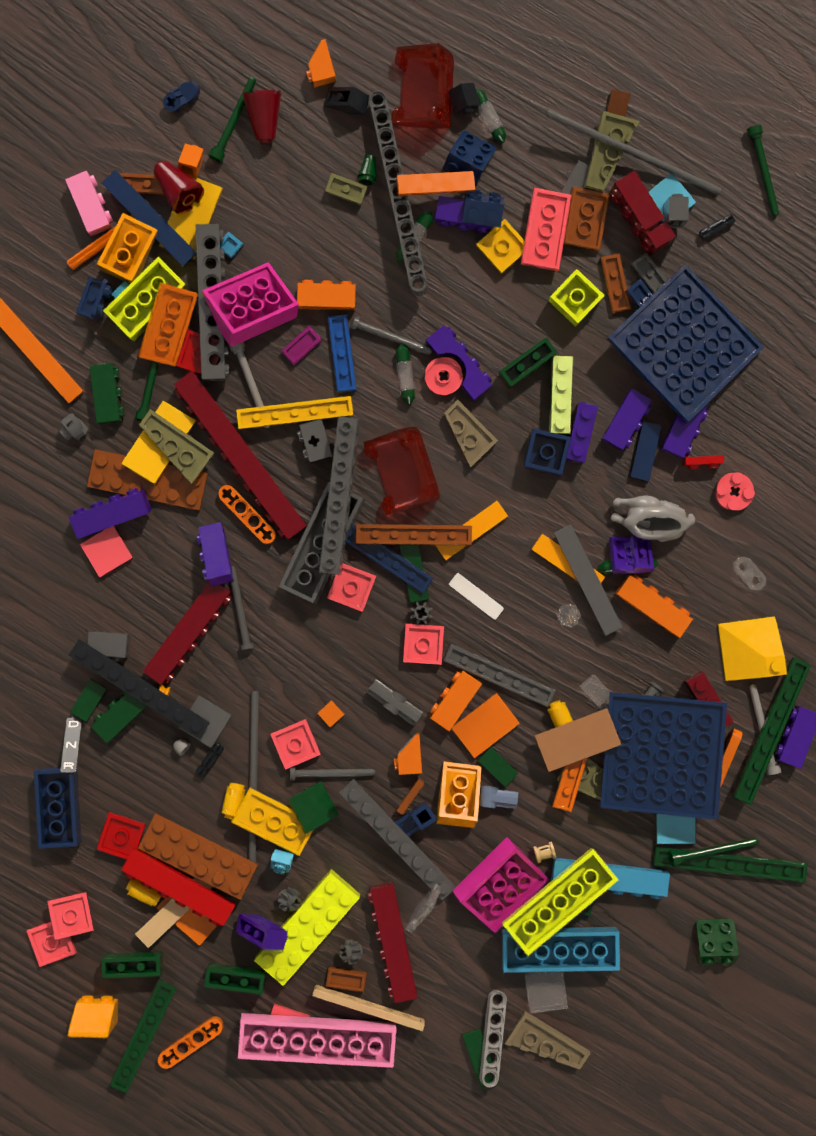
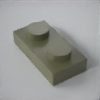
(346, 189)

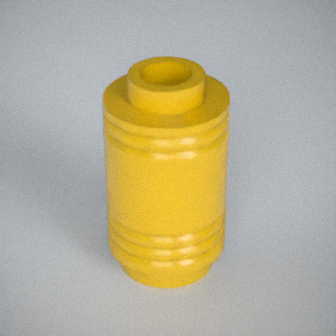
(559, 713)
(234, 795)
(143, 894)

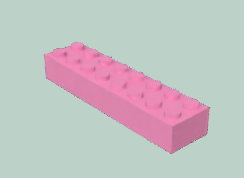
(317, 1040)

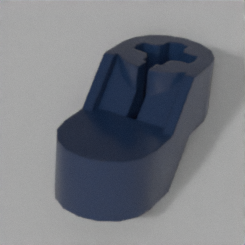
(188, 91)

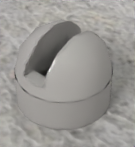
(181, 746)

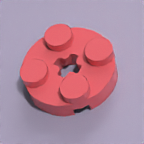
(454, 374)
(736, 480)

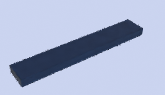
(146, 214)
(392, 562)

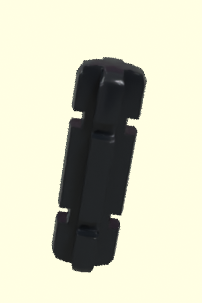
(717, 227)
(209, 760)

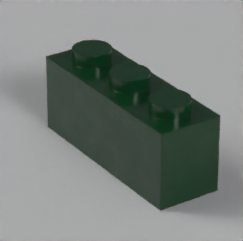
(527, 362)
(107, 393)
(117, 717)
(132, 964)
(235, 978)

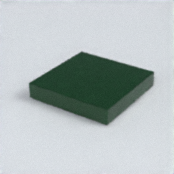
(313, 807)

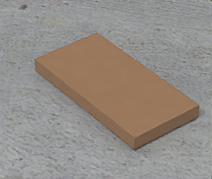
(578, 740)

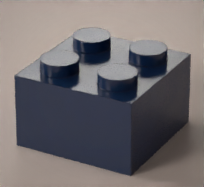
(546, 452)

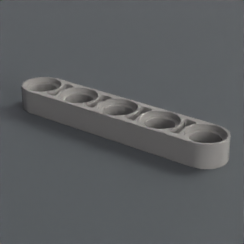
(496, 1047)

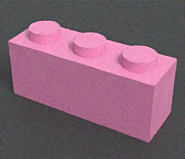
(89, 203)

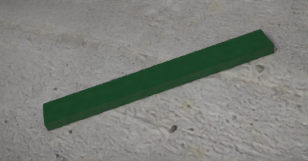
(771, 731)
(736, 865)

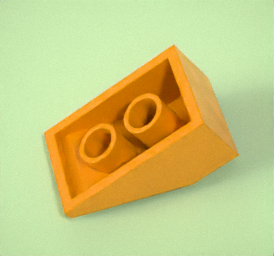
(127, 249)
(459, 795)
(94, 1017)

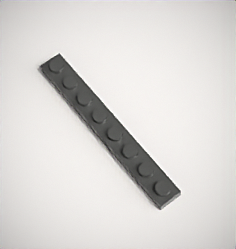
(396, 838)

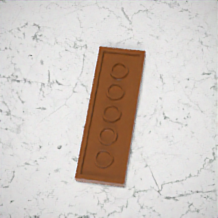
(171, 488)
(198, 856)

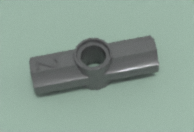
(394, 702)

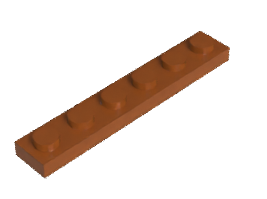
(413, 534)

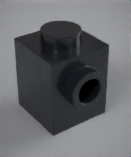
(464, 98)

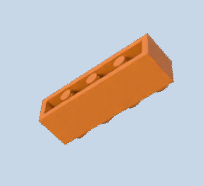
(653, 605)

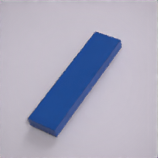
(342, 353)

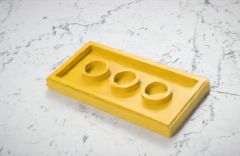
(201, 213)
(145, 457)
(271, 821)

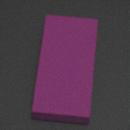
(301, 345)

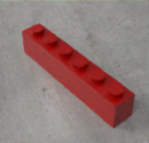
(178, 886)

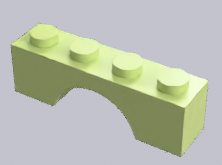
(561, 395)

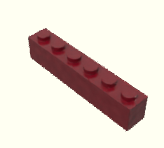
(186, 632)
(393, 942)

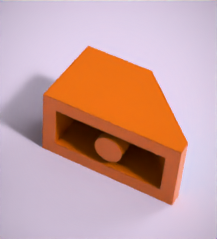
(320, 66)
(409, 757)

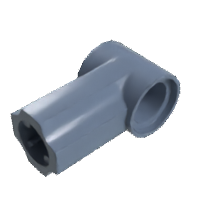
(494, 797)

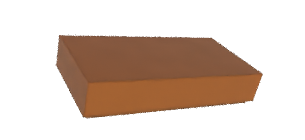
(410, 796)
(346, 979)

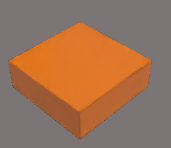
(330, 713)

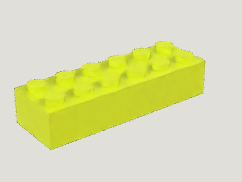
(559, 901)
(309, 926)

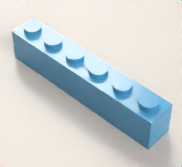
(630, 879)

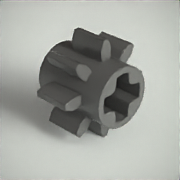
(423, 617)
(289, 900)
(350, 951)

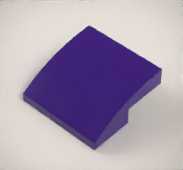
(631, 555)

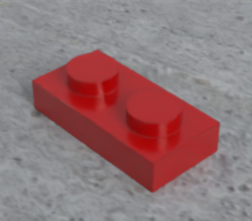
(710, 461)

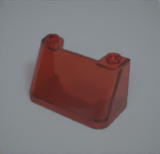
(425, 86)
(403, 469)

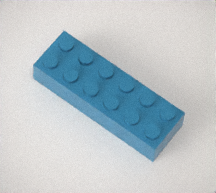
(565, 951)

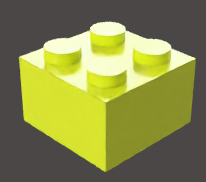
(576, 297)

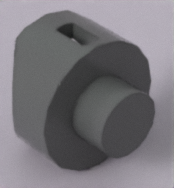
(73, 427)

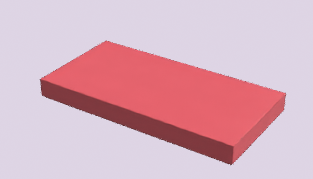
(546, 229)

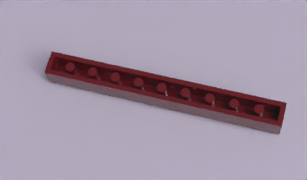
(240, 455)

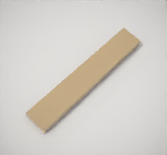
(163, 920)
(368, 1007)

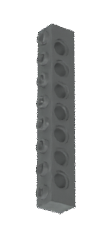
(207, 233)
(339, 496)

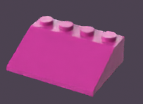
(250, 304)
(500, 884)

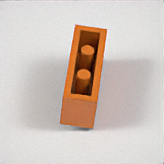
(326, 295)
(454, 699)

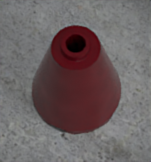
(263, 113)
(178, 187)

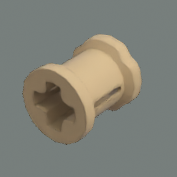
(544, 852)

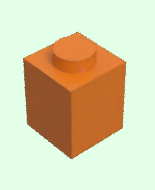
(191, 160)

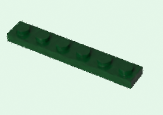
(143, 1036)

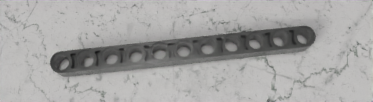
(398, 202)

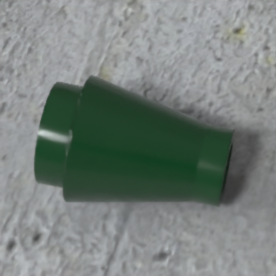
(367, 172)

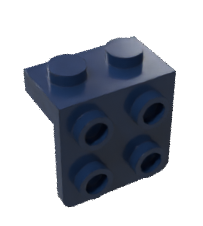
(468, 155)
(483, 208)
(94, 298)

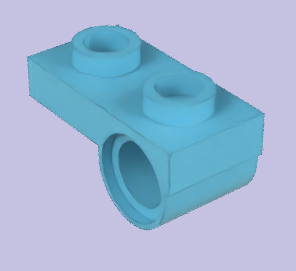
(281, 861)

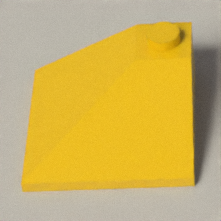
(751, 649)

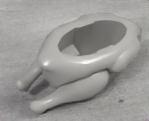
(653, 518)

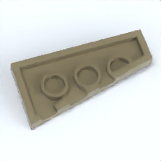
(540, 1038)

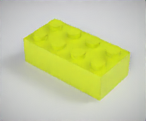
(134, 305)

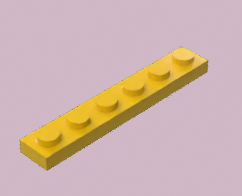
(294, 412)

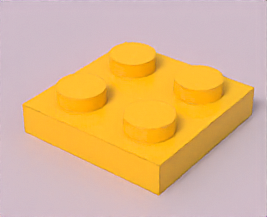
(502, 246)

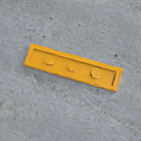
(480, 524)
(553, 553)

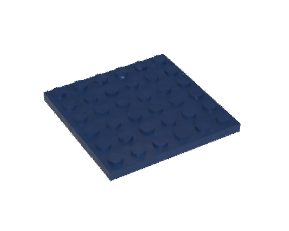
(685, 343)
(666, 756)

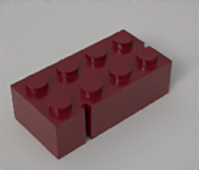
(642, 213)

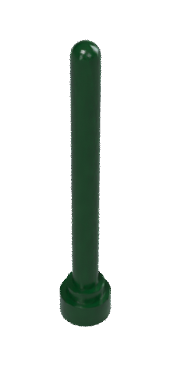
(755, 133)
(217, 152)
(141, 413)
(677, 858)

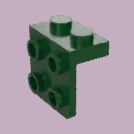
(716, 942)

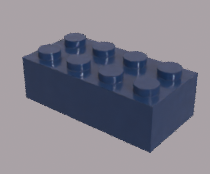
(57, 808)

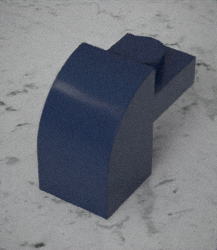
(416, 819)

